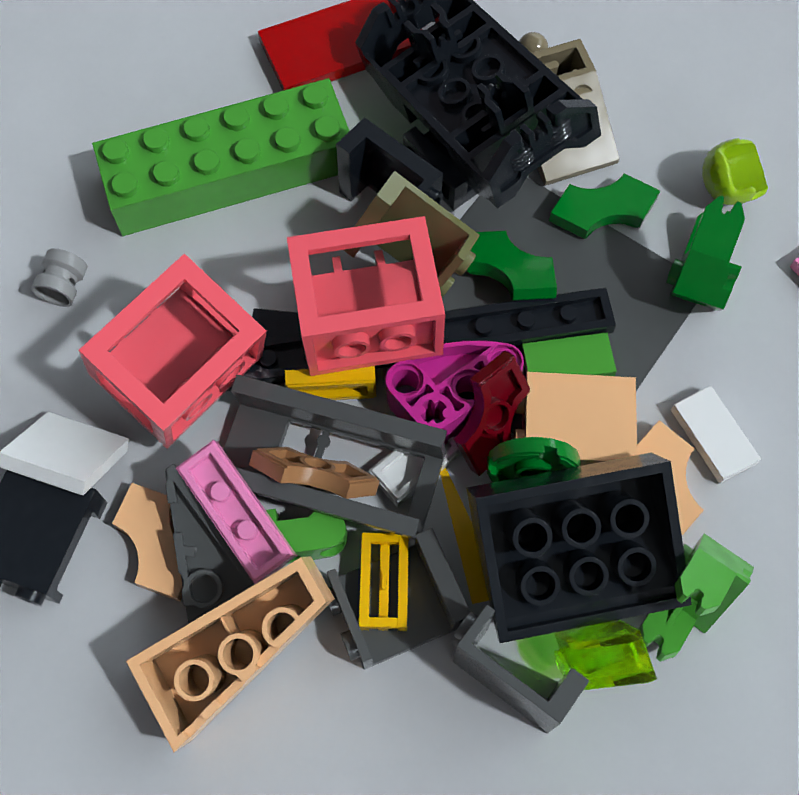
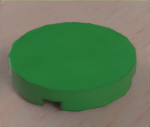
(529, 457)

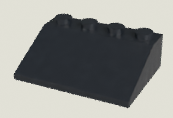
(579, 545)

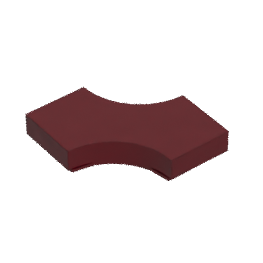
(497, 394)

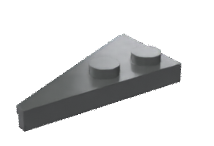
(203, 557)

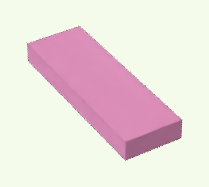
(236, 512)

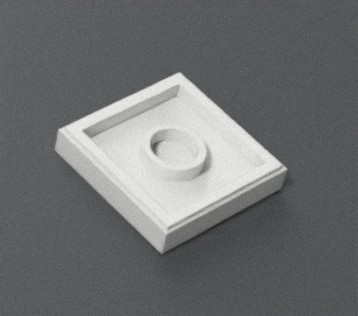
(63, 453)

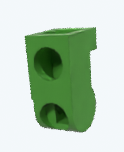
(314, 535)

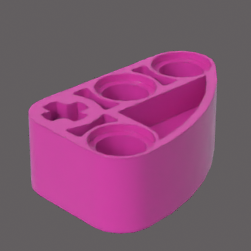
(439, 383)

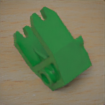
(705, 269)

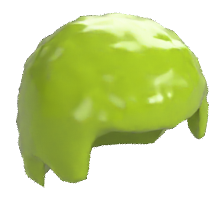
(734, 172)

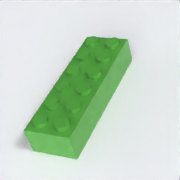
(221, 156)

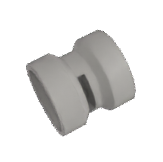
(59, 277)

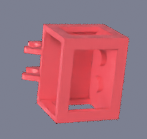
(370, 311)
(178, 355)

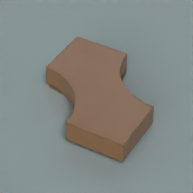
(294, 467)

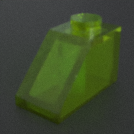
(605, 654)

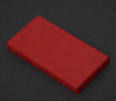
(319, 44)

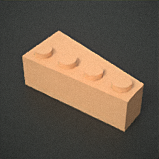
(217, 655)

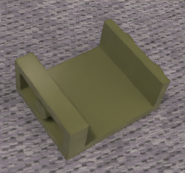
(449, 236)

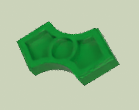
(620, 203)
(520, 272)

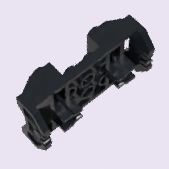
(474, 91)

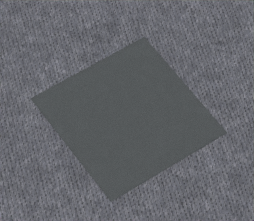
(632, 274)

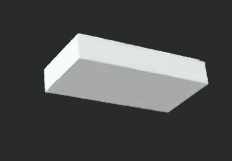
(715, 434)
(401, 471)

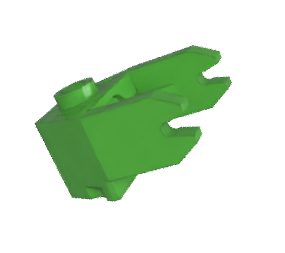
(713, 581)

